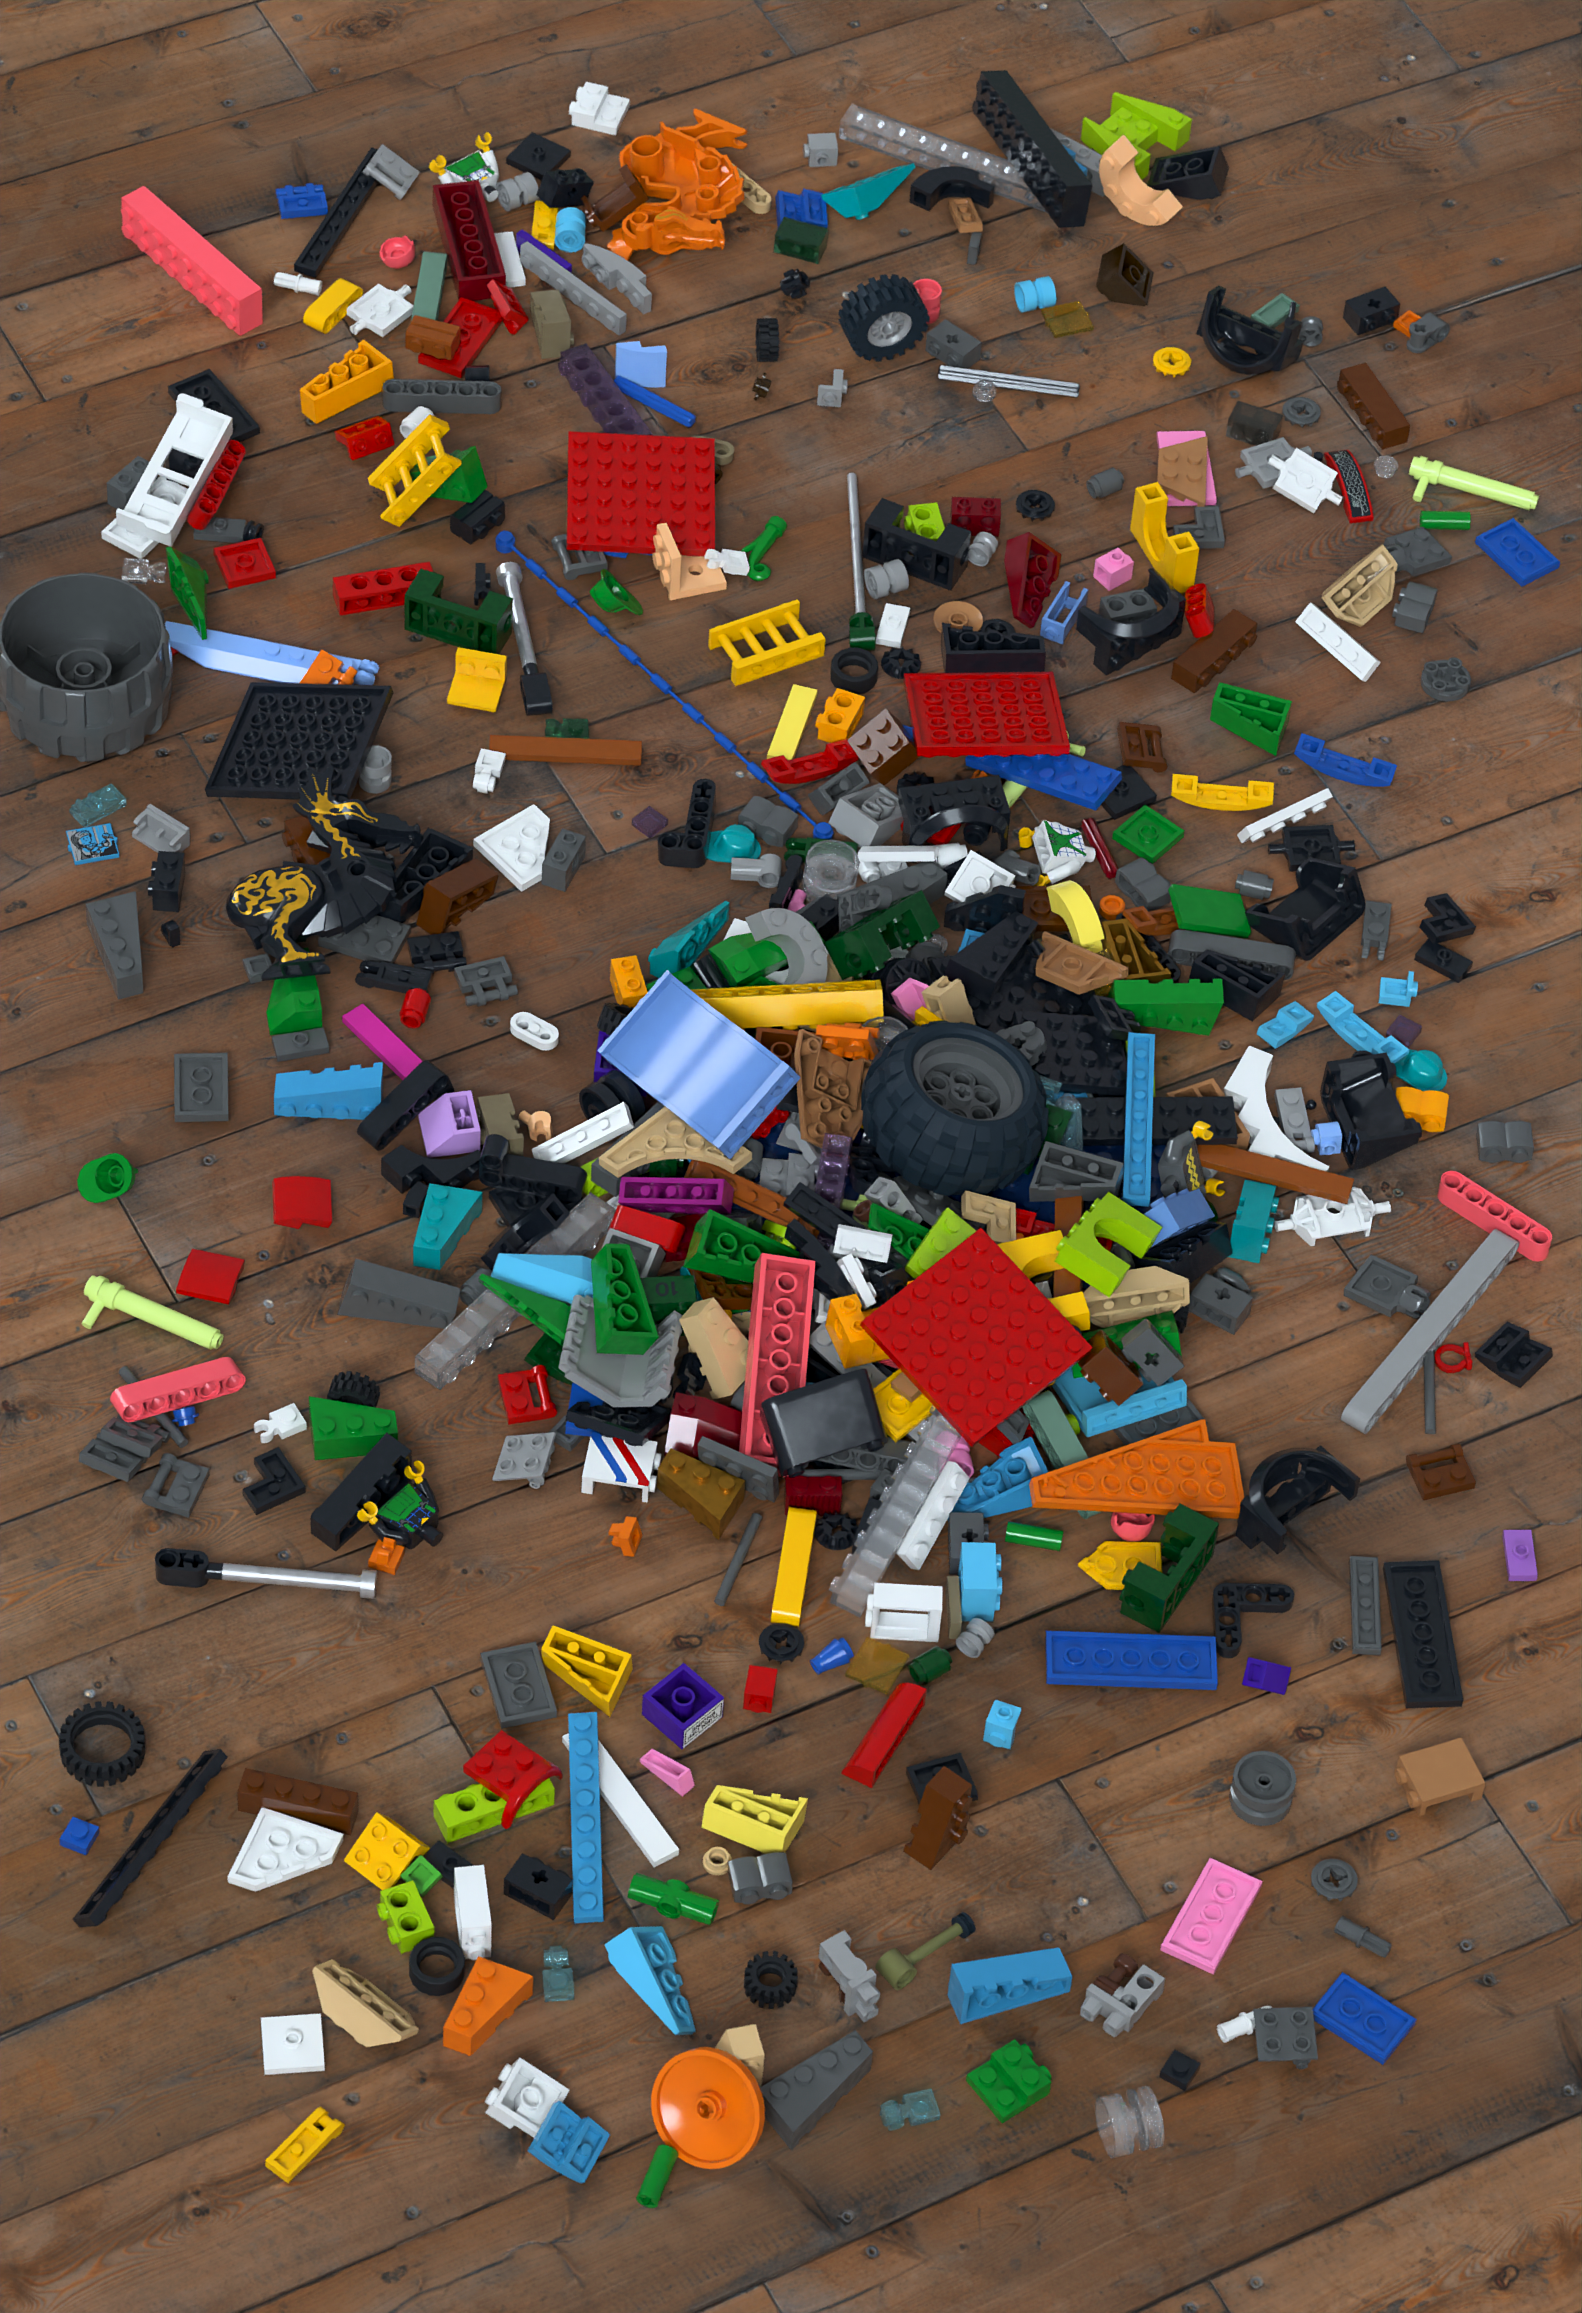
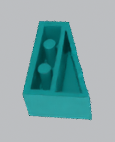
(1253, 1221)
(443, 1222)

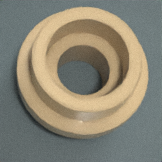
(716, 1854)

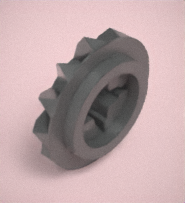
(1298, 405)
(1340, 1871)

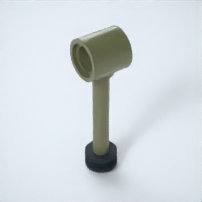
(899, 1968)

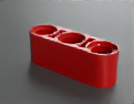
(1199, 610)
(648, 1227)

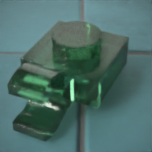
(568, 729)

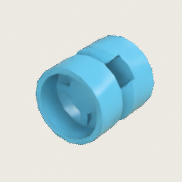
(570, 229)
(1034, 294)

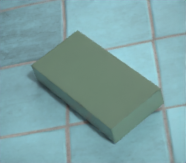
(1275, 311)

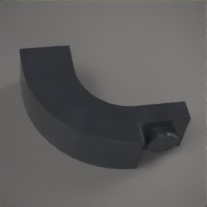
(950, 182)
(527, 1229)

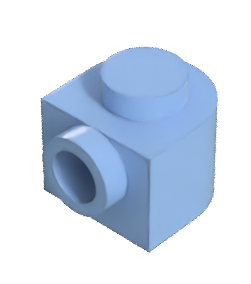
(1327, 1138)

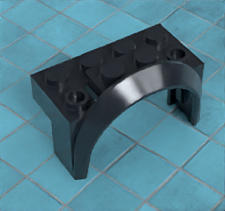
(1273, 348)
(1127, 641)
(950, 803)
(1264, 1516)

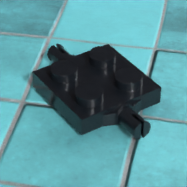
(1310, 841)

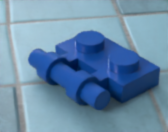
(301, 201)

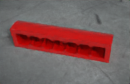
(885, 1734)

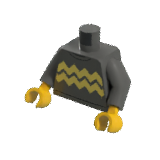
(1181, 1164)

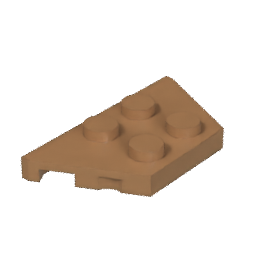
(1183, 470)
(1075, 966)

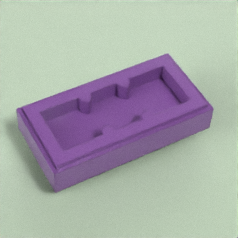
(1519, 1555)

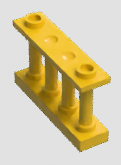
(403, 459)
(772, 660)

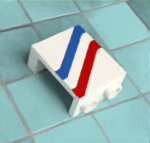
(620, 1464)

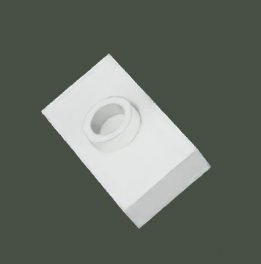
(893, 625)
(862, 1243)

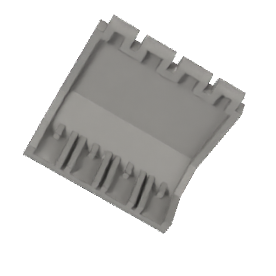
(618, 1378)

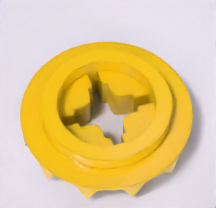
(1178, 357)

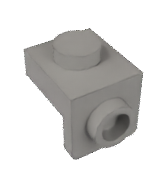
(832, 395)

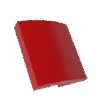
(302, 1201)
(210, 1276)

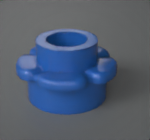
(185, 1415)

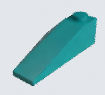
(866, 193)
(688, 943)

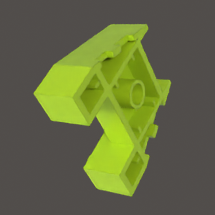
(1141, 124)

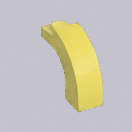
(1079, 914)

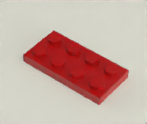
(477, 327)

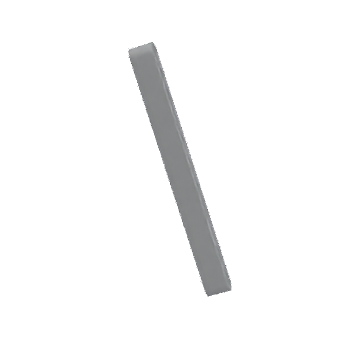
(1429, 1331)

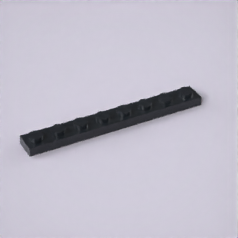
(337, 221)
(146, 1843)

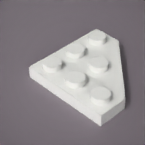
(517, 846)
(282, 1849)

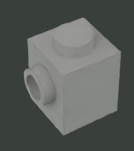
(821, 149)

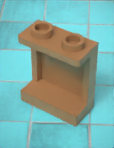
(1439, 1775)

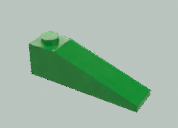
(746, 960)
(294, 1005)
(542, 1311)

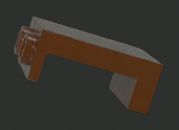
(617, 202)

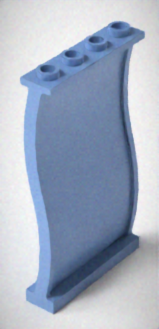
(698, 1064)

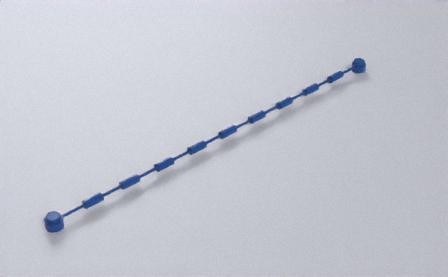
(506, 543)

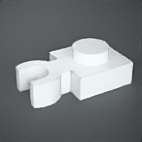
(730, 560)
(283, 1421)

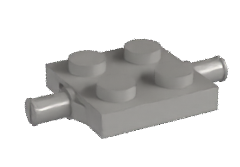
(1257, 459)

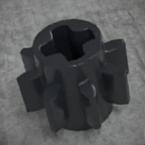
(795, 283)

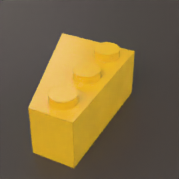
(588, 1666)

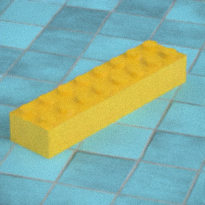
(797, 1003)

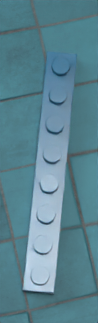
(1138, 1119)
(585, 1818)

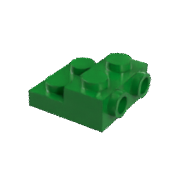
(1010, 2081)

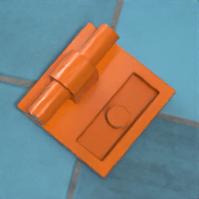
(849, 1040)

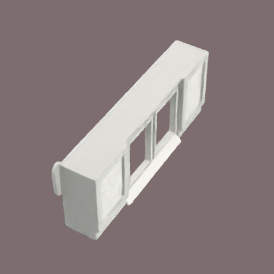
(196, 433)

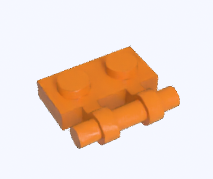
(326, 669)

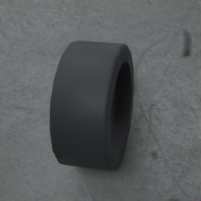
(857, 657)
(436, 1946)

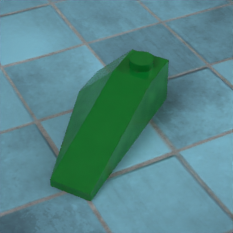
(189, 587)
(905, 1233)

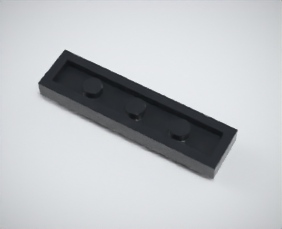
(820, 1213)

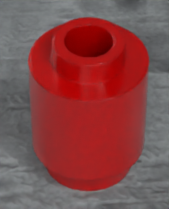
(415, 1007)

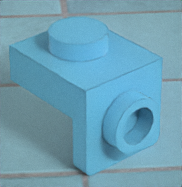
(1397, 991)
(1001, 1724)

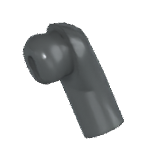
(1232, 1278)

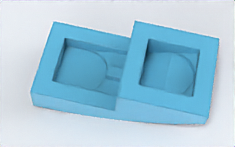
(1286, 1025)

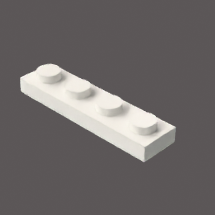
(1338, 642)
(1277, 820)
(586, 1135)
(933, 1515)

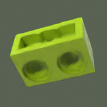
(924, 520)
(411, 1915)

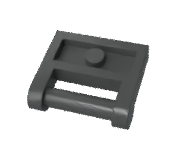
(588, 560)
(184, 1489)

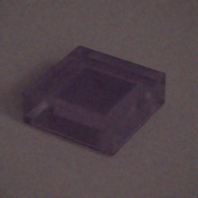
(649, 822)
(1404, 1030)

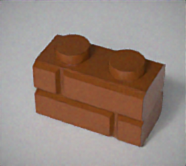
(432, 337)

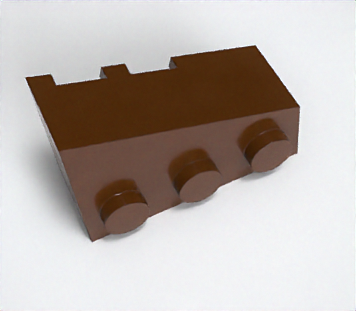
(454, 894)
(942, 1819)

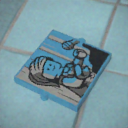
(92, 844)

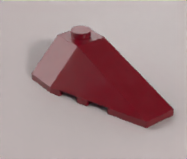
(1030, 572)
(700, 1417)

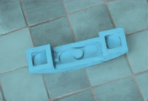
(1355, 1031)

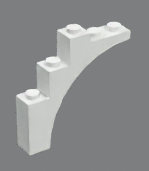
(1249, 1099)

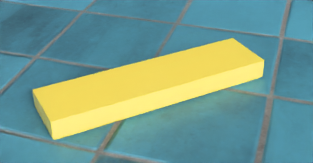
(793, 722)

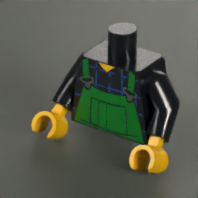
(408, 1515)

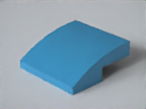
(568, 2142)

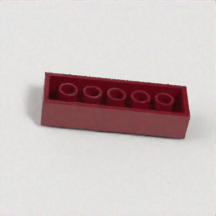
(468, 238)

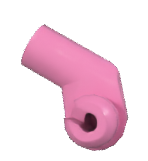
(797, 900)

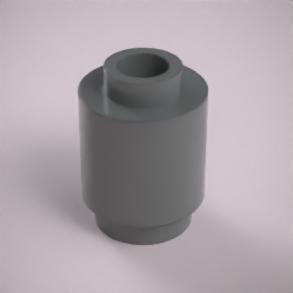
(1105, 483)
(1254, 885)
(753, 1167)
(472, 1287)

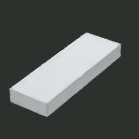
(510, 259)
(897, 853)

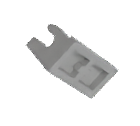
(161, 831)

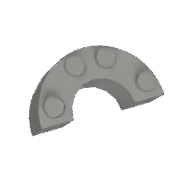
(797, 940)

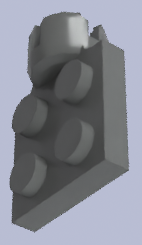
(1416, 551)
(1387, 1289)

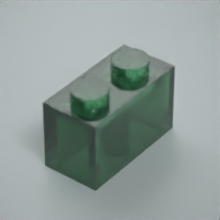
(801, 240)

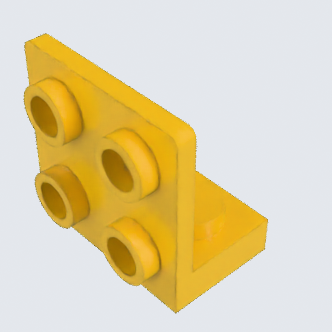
(478, 679)
(384, 1851)

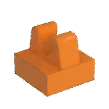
(626, 1535)
(386, 1556)

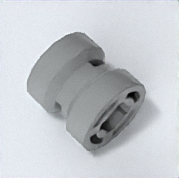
(982, 548)
(973, 1640)

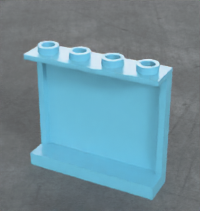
(1098, 1415)

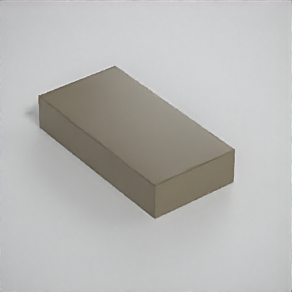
(953, 1607)

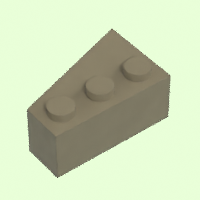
(496, 1116)

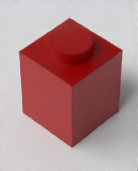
(760, 1689)

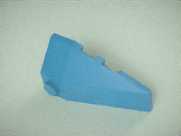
(1005, 1483)

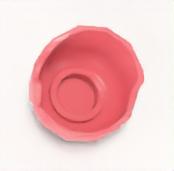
(397, 252)
(1132, 1526)

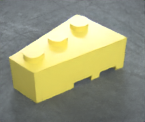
(753, 1819)

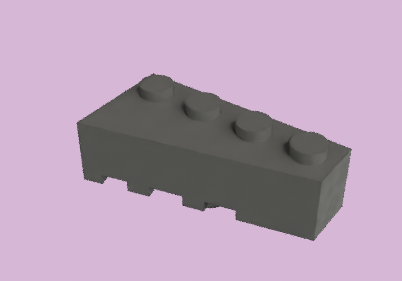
(397, 1297)
(813, 2087)

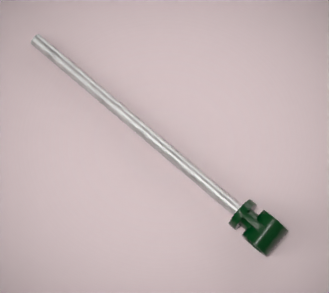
(861, 623)

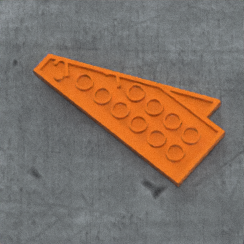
(1150, 1477)

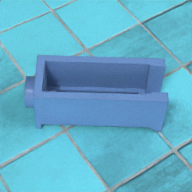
(1050, 627)

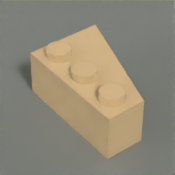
(718, 1346)
(746, 2046)

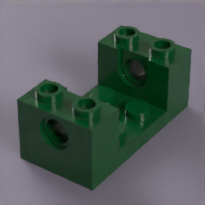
(474, 630)
(862, 945)
(1153, 1596)

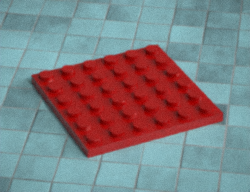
(632, 483)
(985, 714)
(976, 1337)

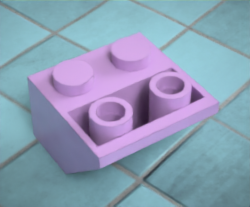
(450, 1125)

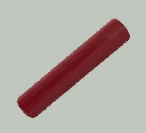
(1102, 851)

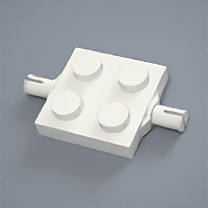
(380, 310)
(1305, 480)

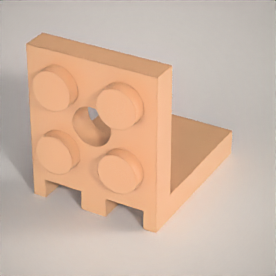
(676, 569)

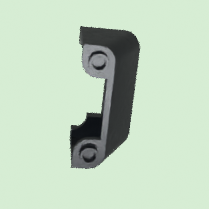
(1316, 912)
(1362, 1101)
(822, 1421)

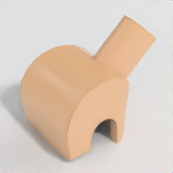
(538, 1123)

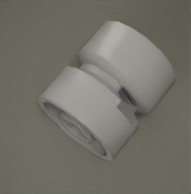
(517, 191)
(888, 578)
(376, 771)

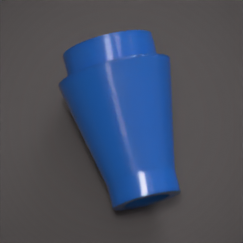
(832, 1656)

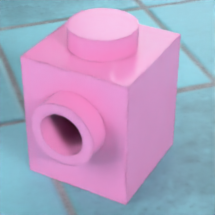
(1113, 569)

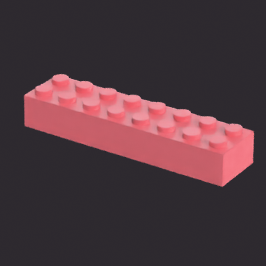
(192, 261)
(775, 1343)

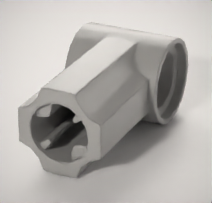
(764, 870)

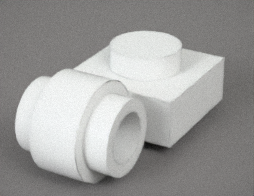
(487, 769)
(872, 871)

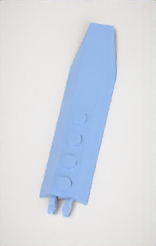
(256, 656)

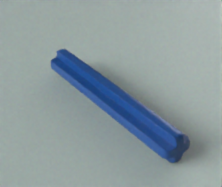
(655, 402)

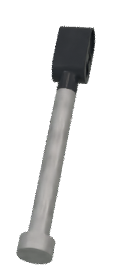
(533, 684)
(194, 1570)

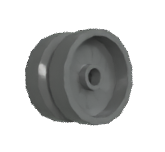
(1262, 1788)

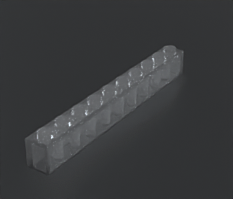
(932, 151)
(490, 1315)
(896, 1514)

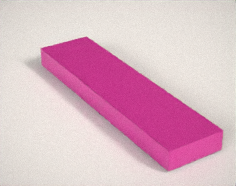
(381, 1041)

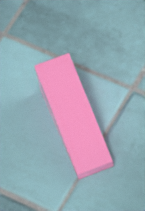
(669, 1771)

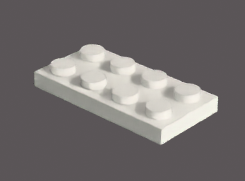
(132, 542)

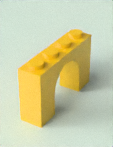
(1170, 556)
(1037, 1256)

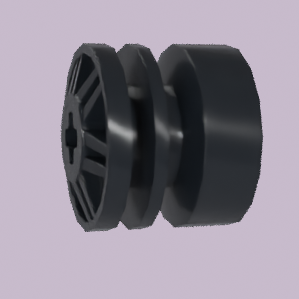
(897, 972)

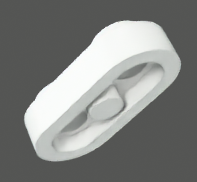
(536, 1031)

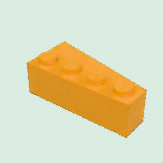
(346, 383)

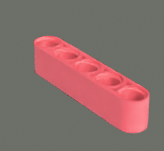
(1493, 1213)
(177, 1389)

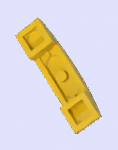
(1222, 797)

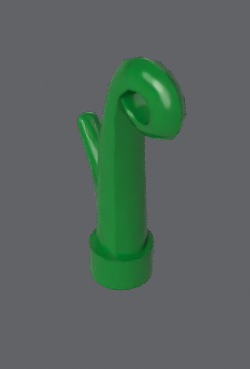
(773, 530)

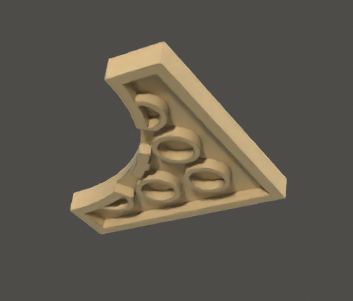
(666, 1138)

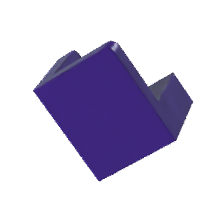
(1266, 1676)

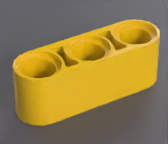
(332, 305)

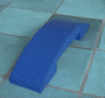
(1343, 767)

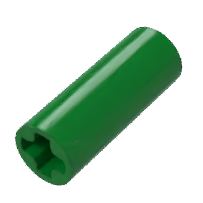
(1445, 520)
(1034, 1536)
(657, 2176)

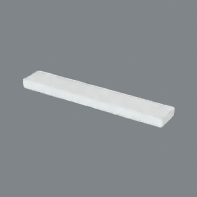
(632, 1810)

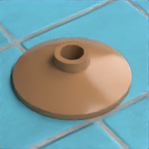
(958, 615)

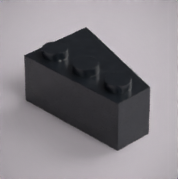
(1245, 988)

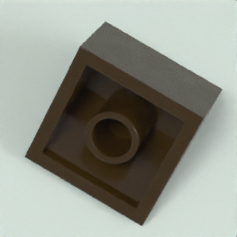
(1124, 277)

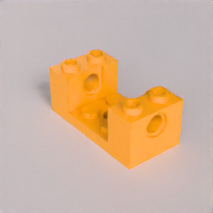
(848, 1337)

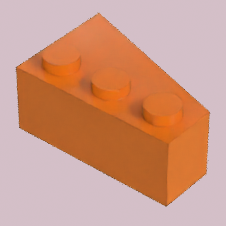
(484, 2003)

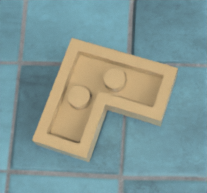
(994, 1212)

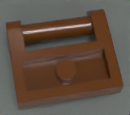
(1135, 749)
(1442, 1479)

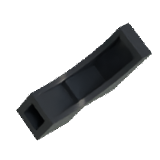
(405, 1169)

